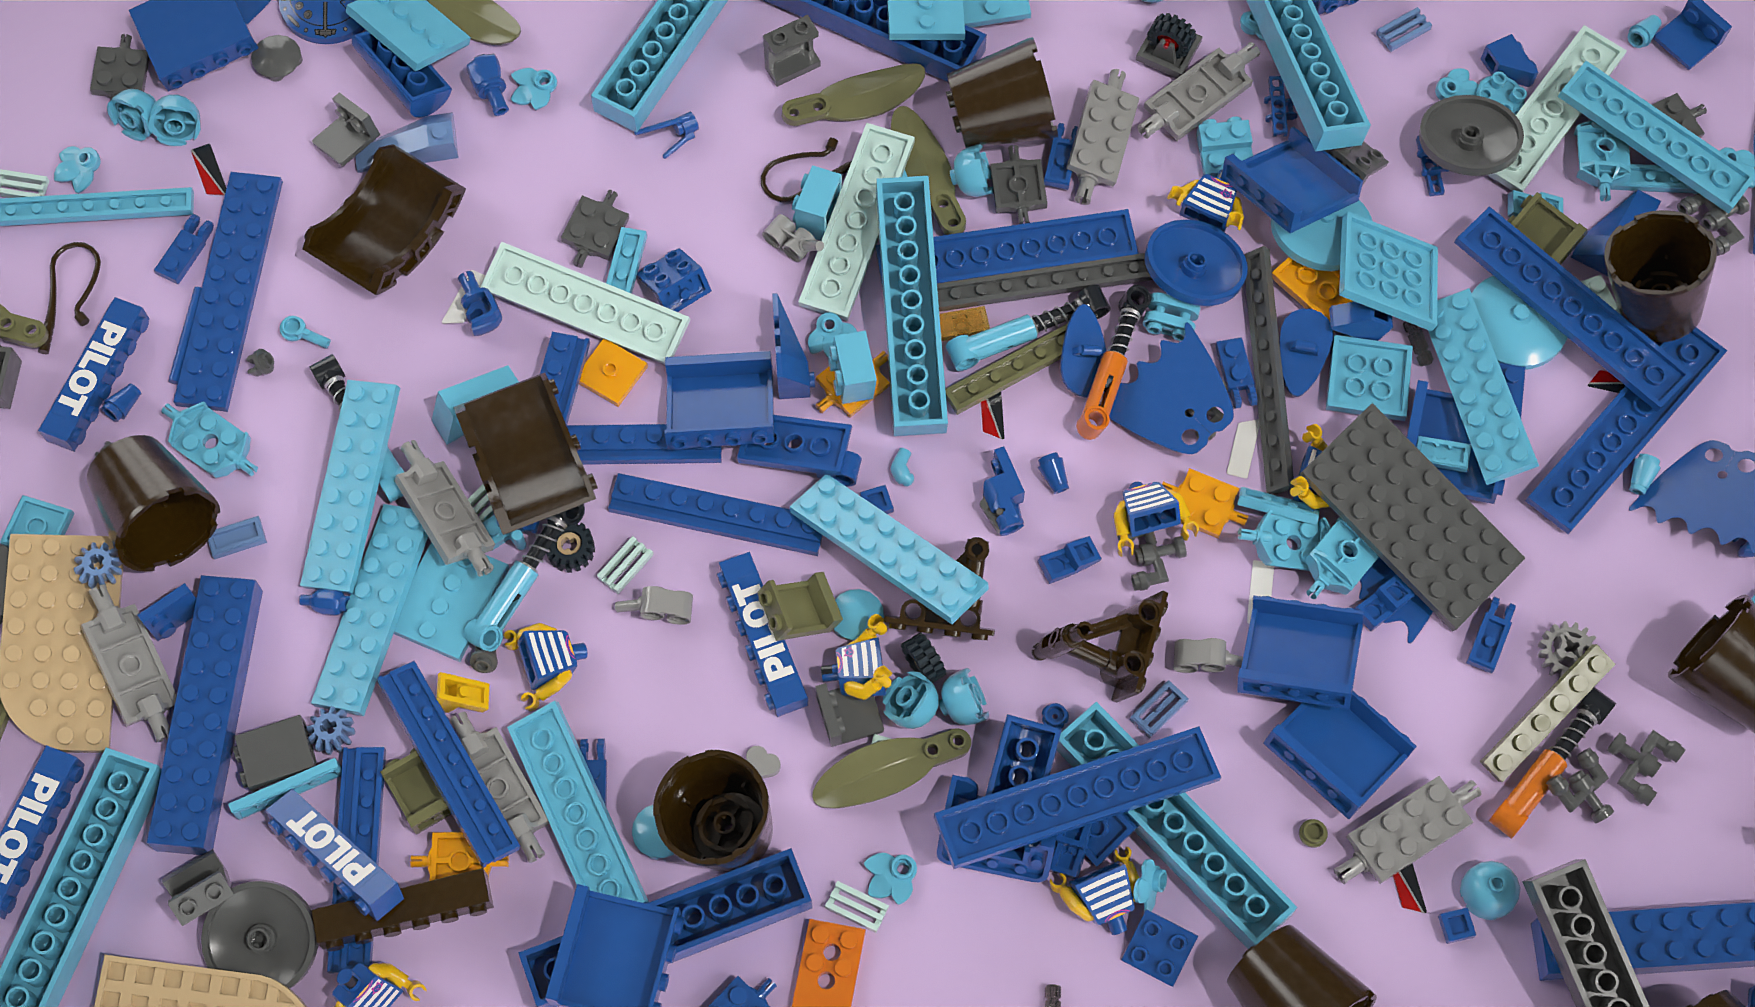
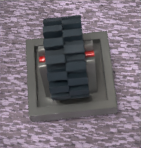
(1169, 45)

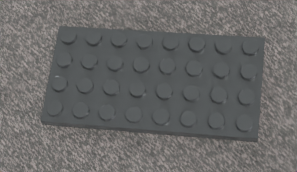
(1412, 517)

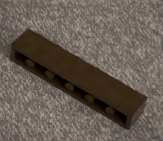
(422, 904)

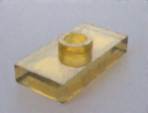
(963, 322)

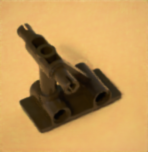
(974, 559)
(1133, 653)

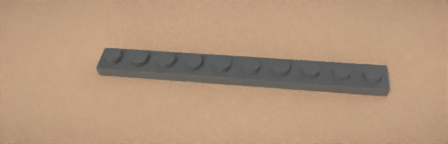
(1042, 282)
(1268, 372)

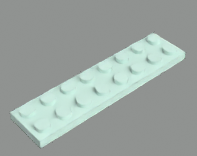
(1548, 117)
(854, 223)
(585, 303)

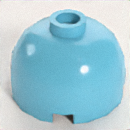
(132, 111)
(178, 120)
(972, 172)
(963, 699)
(911, 701)
(1490, 890)

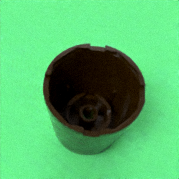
(1002, 98)
(1661, 272)
(150, 503)
(1721, 662)
(705, 795)
(1295, 972)

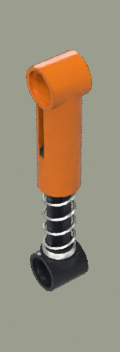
(1112, 364)
(1551, 762)

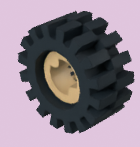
(579, 556)
(923, 657)

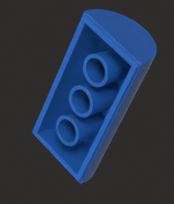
(418, 91)
(1023, 753)

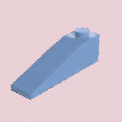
(425, 139)

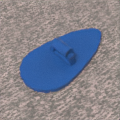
(1304, 348)
(1081, 351)

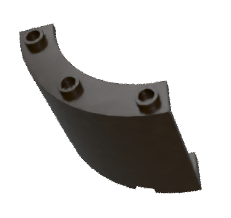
(386, 221)
(525, 453)

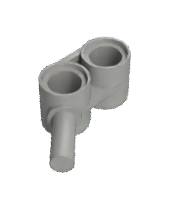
(794, 244)
(659, 601)
(1208, 652)

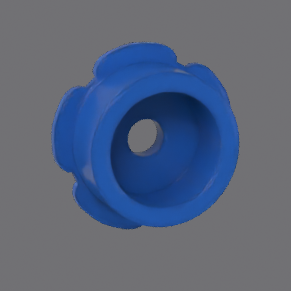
(1055, 709)

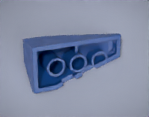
(1592, 247)
(791, 363)

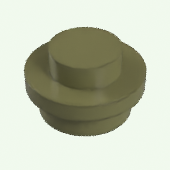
(1313, 833)

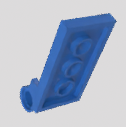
(821, 450)

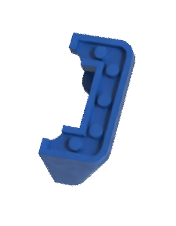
(1024, 863)

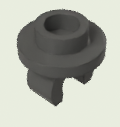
(263, 362)
(483, 660)

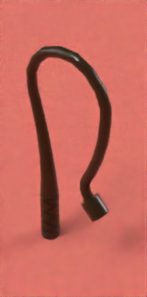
(830, 146)
(80, 317)

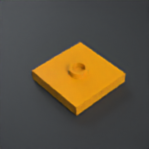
(612, 372)

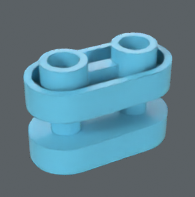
(1169, 316)

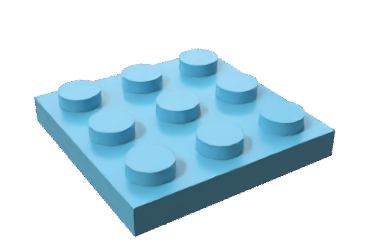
(1368, 374)

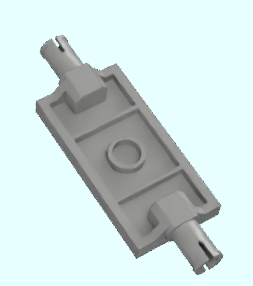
(1199, 93)
(1102, 135)
(444, 511)
(129, 664)
(504, 783)
(1408, 830)

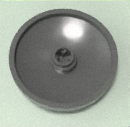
(1471, 135)
(261, 932)

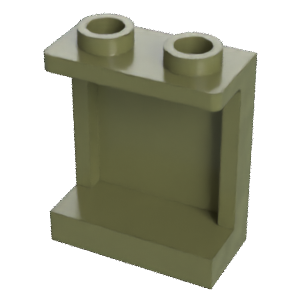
(1548, 227)
(800, 607)
(415, 792)

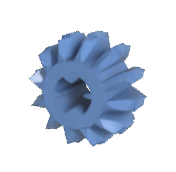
(94, 575)
(320, 734)

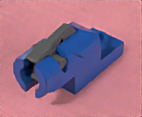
(1003, 495)

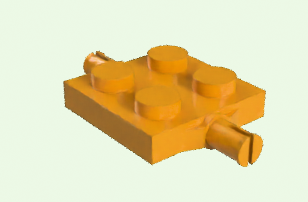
(826, 378)
(1208, 502)
(452, 856)

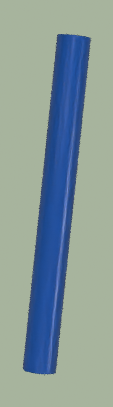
(182, 346)

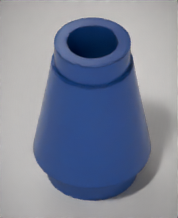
(119, 404)
(1054, 472)

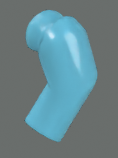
(900, 470)

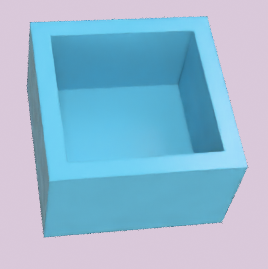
(816, 200)
(853, 367)

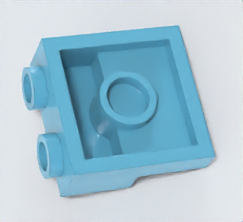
(1223, 139)

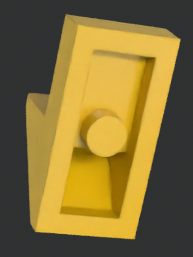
(462, 692)

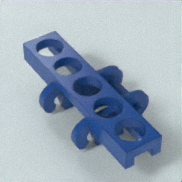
(1282, 102)
(1433, 171)

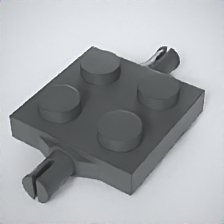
(119, 69)
(1677, 110)
(1018, 185)
(594, 228)

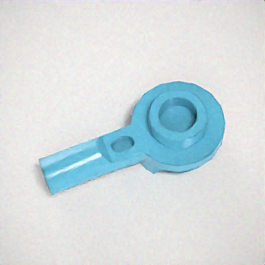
(294, 329)

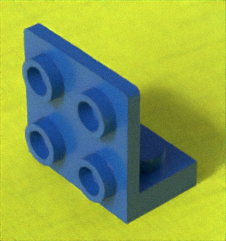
(1693, 33)
(675, 280)

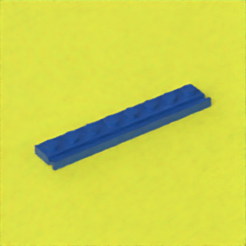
(564, 364)
(635, 446)
(713, 514)
(448, 764)
(361, 823)

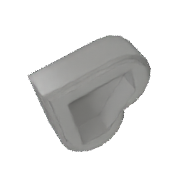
(766, 764)

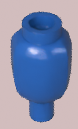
(326, 601)

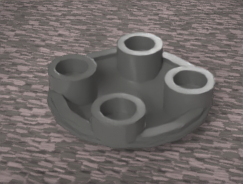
(276, 57)

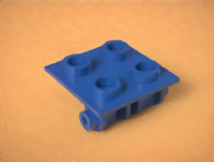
(1159, 948)

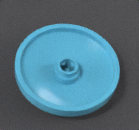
(1319, 242)
(1515, 328)

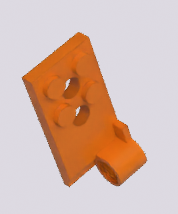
(814, 965)

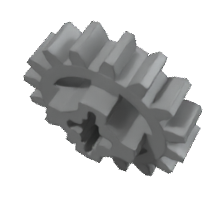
(1565, 640)

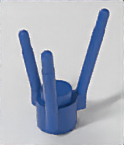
(684, 124)

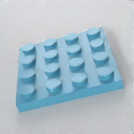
(1389, 271)

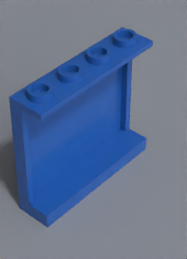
(191, 37)
(1293, 182)
(719, 400)
(1438, 417)
(1301, 652)
(1341, 750)
(613, 952)

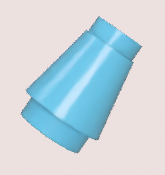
(1644, 31)
(1643, 473)

